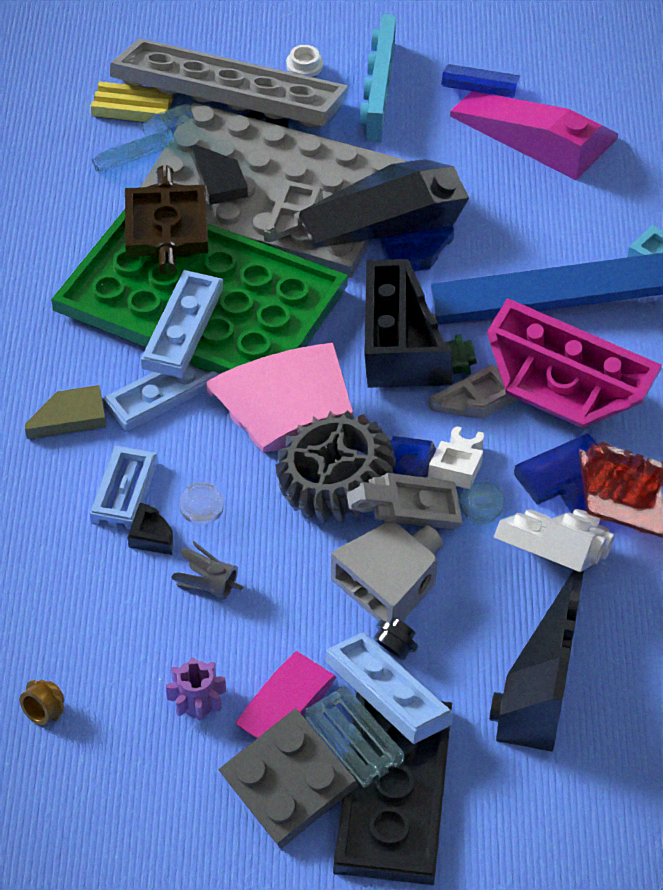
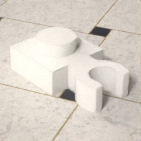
(458, 460)

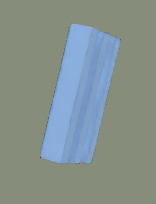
(116, 514)

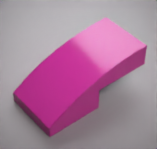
(294, 685)

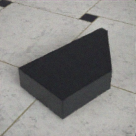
(219, 175)

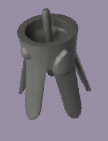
(218, 576)

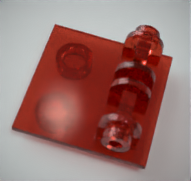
(623, 487)

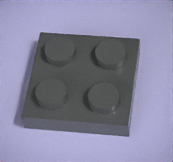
(288, 778)

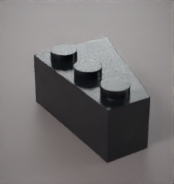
(400, 331)

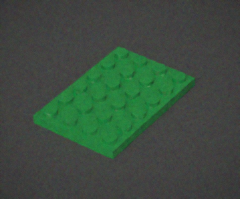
(265, 307)

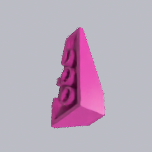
(541, 131)

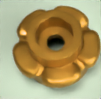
(42, 701)

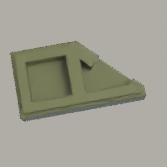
(68, 412)

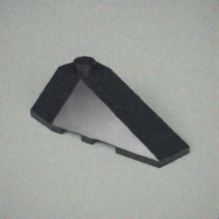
(388, 203)
(536, 682)

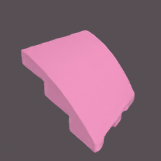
(282, 392)

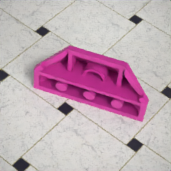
(566, 367)

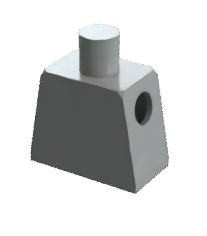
(387, 569)

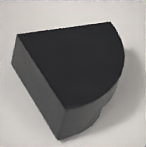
(150, 531)

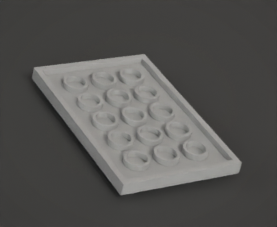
(267, 158)

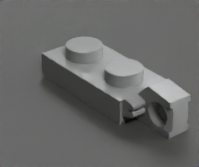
(409, 500)

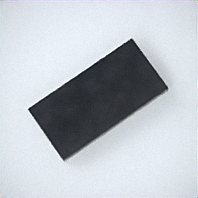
(395, 820)

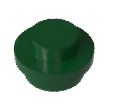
(462, 355)

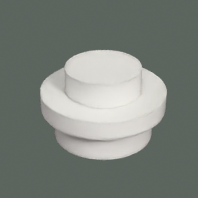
(304, 61)

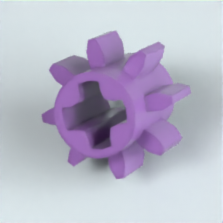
(196, 688)

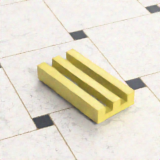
(129, 102)

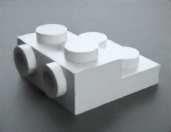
(566, 539)

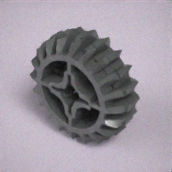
(331, 457)

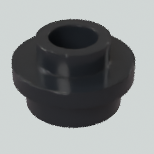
(396, 637)

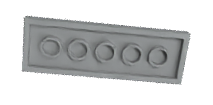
(229, 82)

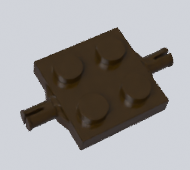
(166, 220)

